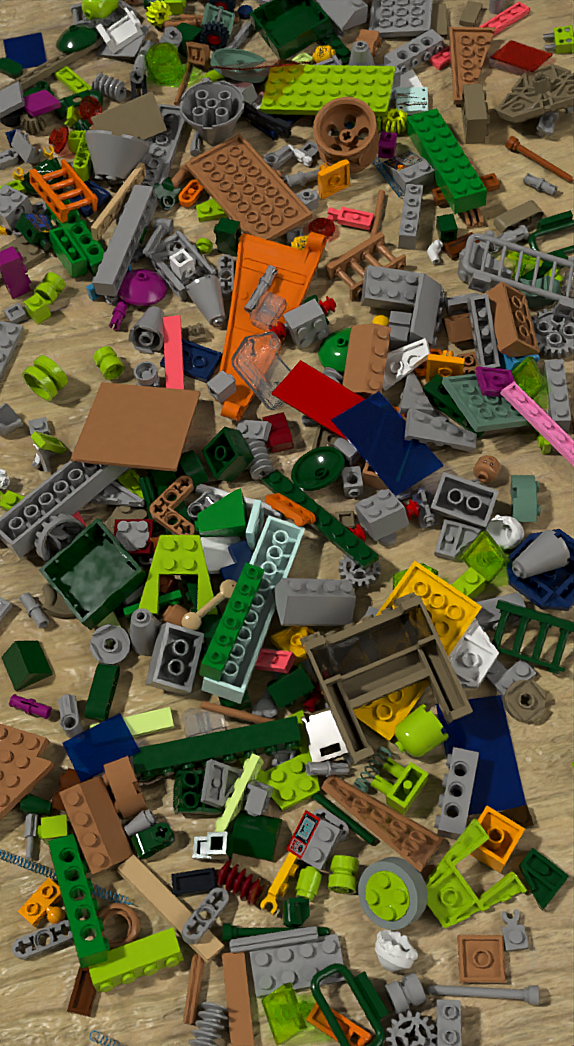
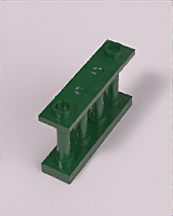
(546, 622)

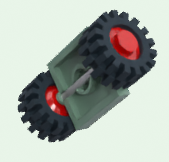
(217, 23)

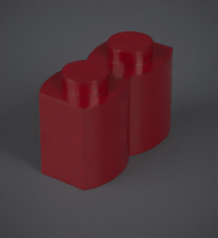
(279, 436)

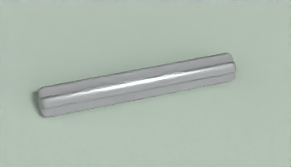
(273, 939)

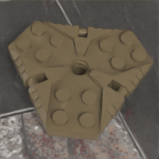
(538, 93)

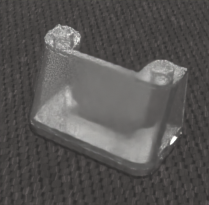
(261, 366)

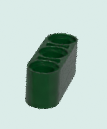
(102, 692)

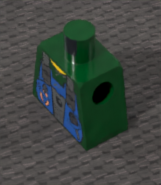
(35, 229)

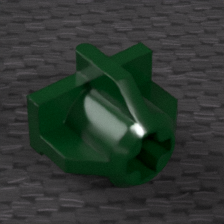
(295, 911)

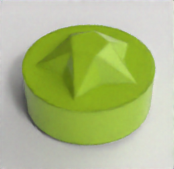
(204, 245)

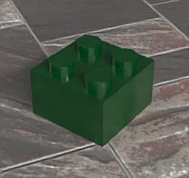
(227, 454)

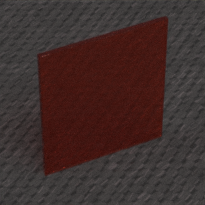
(521, 56)

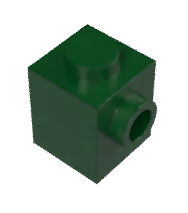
(446, 228)

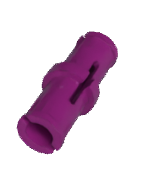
(119, 314)
(30, 706)

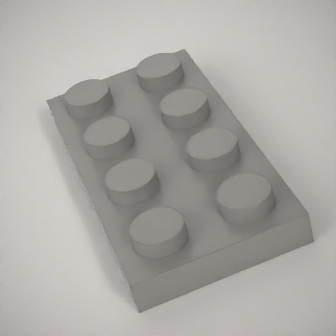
(295, 964)

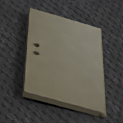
(134, 118)

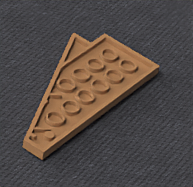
(20, 765)

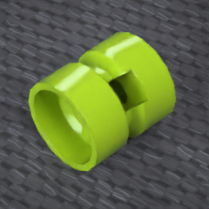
(50, 287)
(108, 363)
(343, 874)

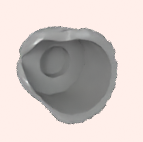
(8, 420)

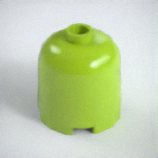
(98, 8)
(419, 732)

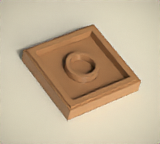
(481, 959)

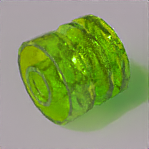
(164, 63)

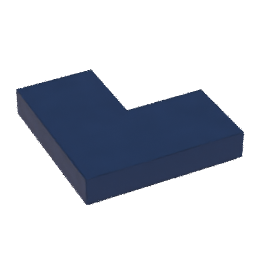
(240, 554)

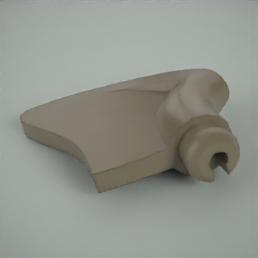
(55, 603)

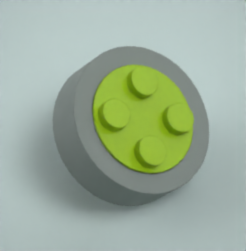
(392, 893)

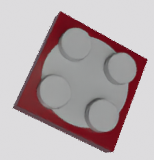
(135, 535)

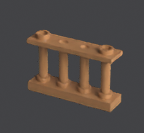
(357, 254)

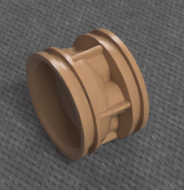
(334, 117)

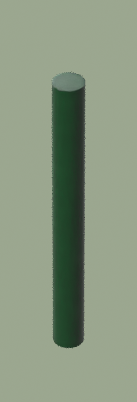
(341, 815)

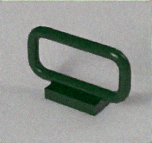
(550, 225)
(363, 992)

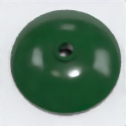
(77, 38)
(318, 468)

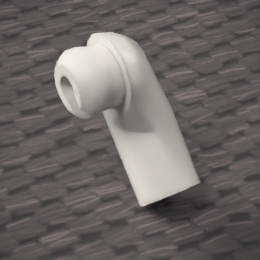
(433, 251)

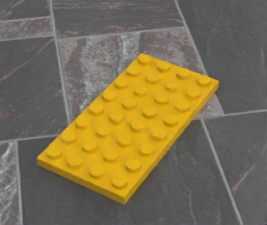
(451, 616)

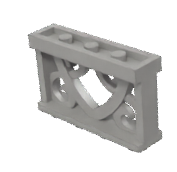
(159, 257)

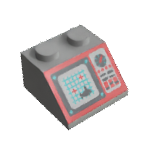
(314, 840)

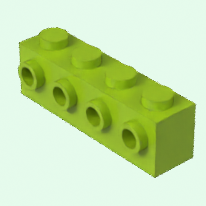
(136, 960)

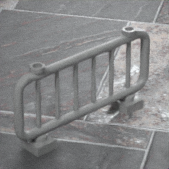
(481, 280)

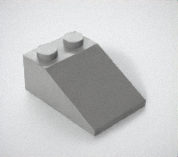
(476, 258)

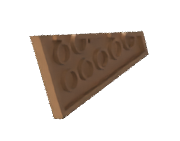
(467, 55)
(401, 833)

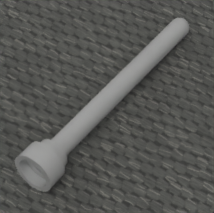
(529, 994)

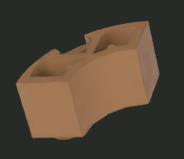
(372, 38)
(125, 787)

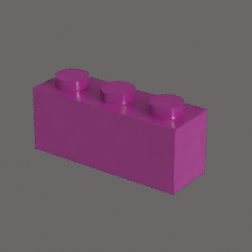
(14, 272)

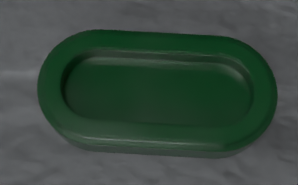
(10, 67)

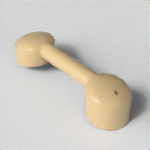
(193, 620)

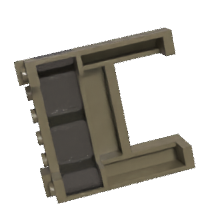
(378, 660)

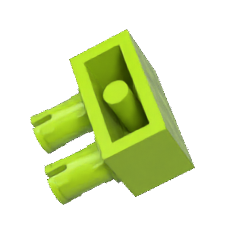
(406, 789)

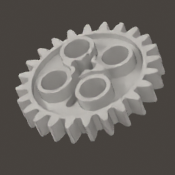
(554, 333)

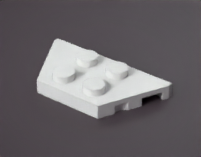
(473, 656)

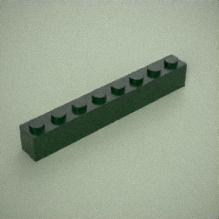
(219, 746)

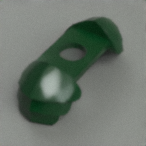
(67, 102)

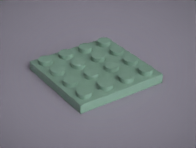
(481, 411)

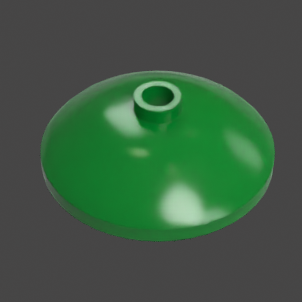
(334, 350)

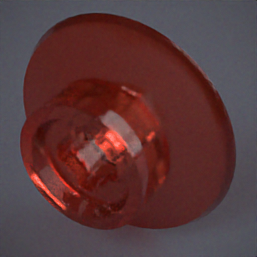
(93, 105)
(58, 139)

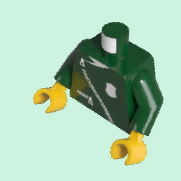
(43, 168)

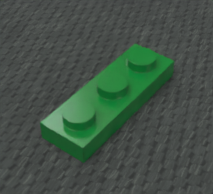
(164, 602)

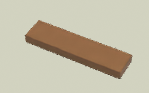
(238, 999)

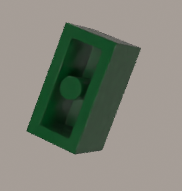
(227, 236)
(290, 686)

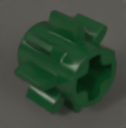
(82, 125)

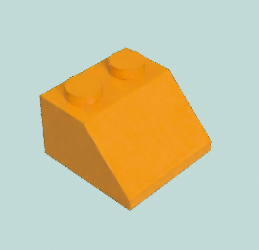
(503, 839)

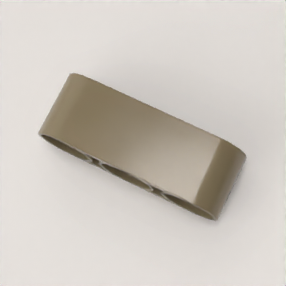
(524, 214)

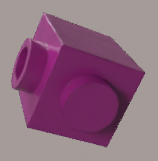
(387, 145)

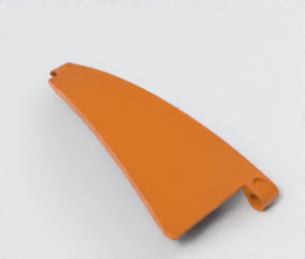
(291, 282)

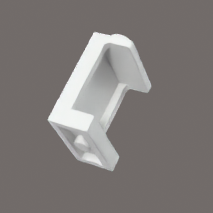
(121, 32)

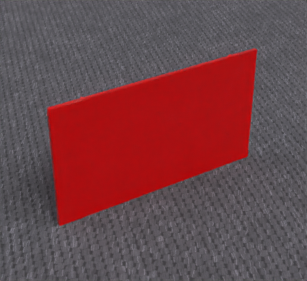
(316, 395)

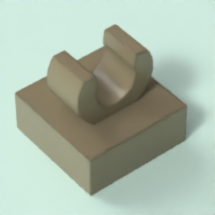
(196, 333)

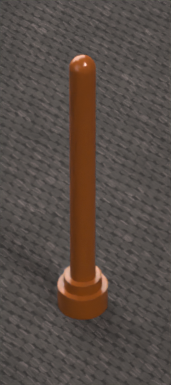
(514, 144)

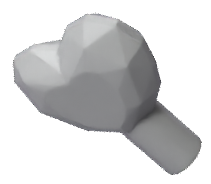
(265, 706)

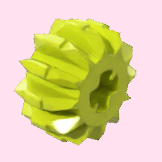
(158, 13)
(395, 121)

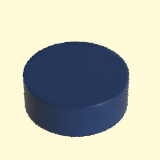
(243, 11)

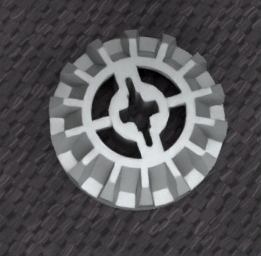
(56, 535)

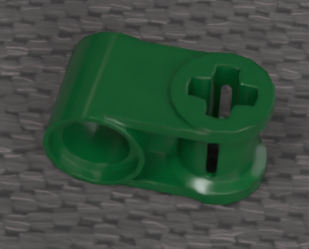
(151, 841)

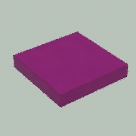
(40, 103)
(493, 380)

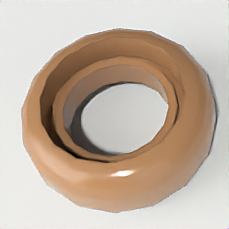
(127, 912)

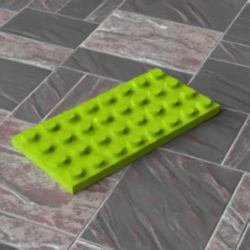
(309, 87)

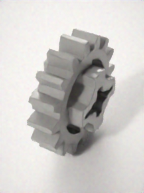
(356, 574)
(415, 1023)

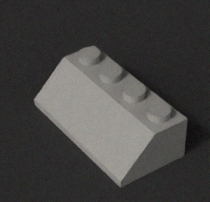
(345, 13)
(427, 311)
(314, 602)

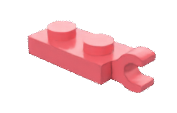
(351, 217)
(275, 660)

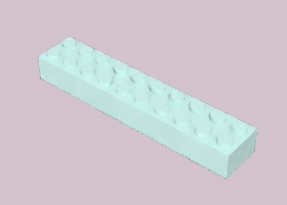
(276, 555)

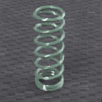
(362, 786)

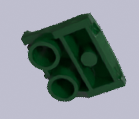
(188, 793)

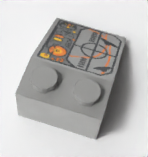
(409, 169)

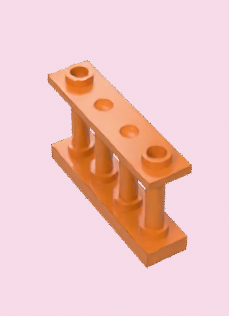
(54, 200)

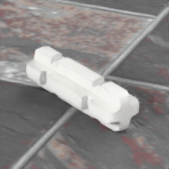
(301, 156)

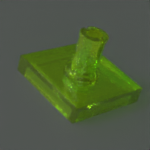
(525, 260)
(529, 377)
(485, 557)
(285, 1013)

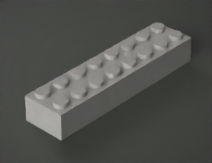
(61, 493)

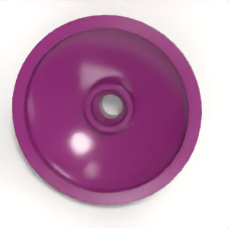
(142, 287)

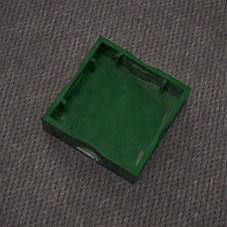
(290, 25)
(94, 574)

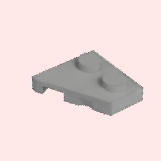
(454, 539)
(218, 783)

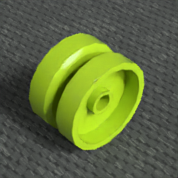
(45, 377)

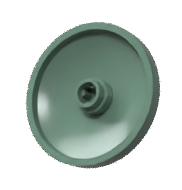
(234, 56)

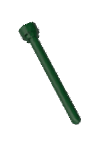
(232, 932)

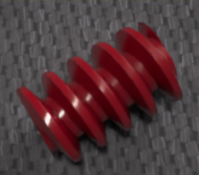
(239, 883)

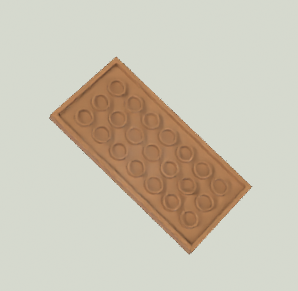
(248, 189)

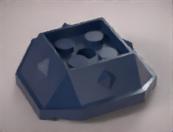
(545, 590)

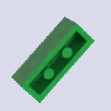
(68, 251)

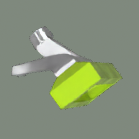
(46, 447)

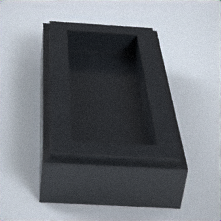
(193, 882)

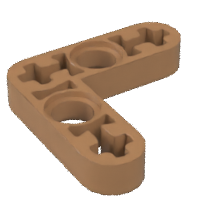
(169, 506)

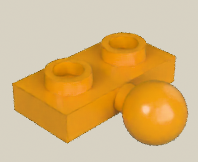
(43, 903)

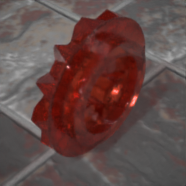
(321, 223)

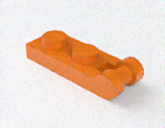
(291, 509)
(349, 1028)

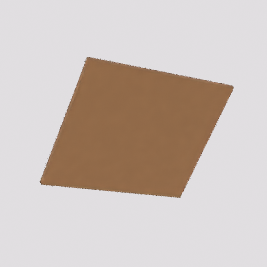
(137, 427)

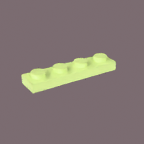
(235, 803)

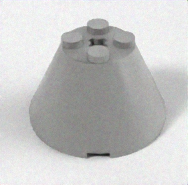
(212, 109)
(114, 155)

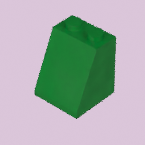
(224, 518)

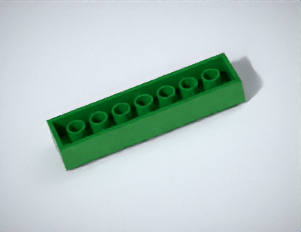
(452, 168)

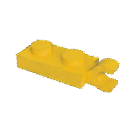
(280, 884)

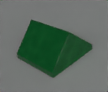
(26, 663)
(256, 836)

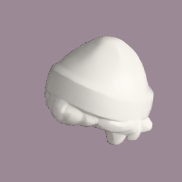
(505, 531)
(394, 951)

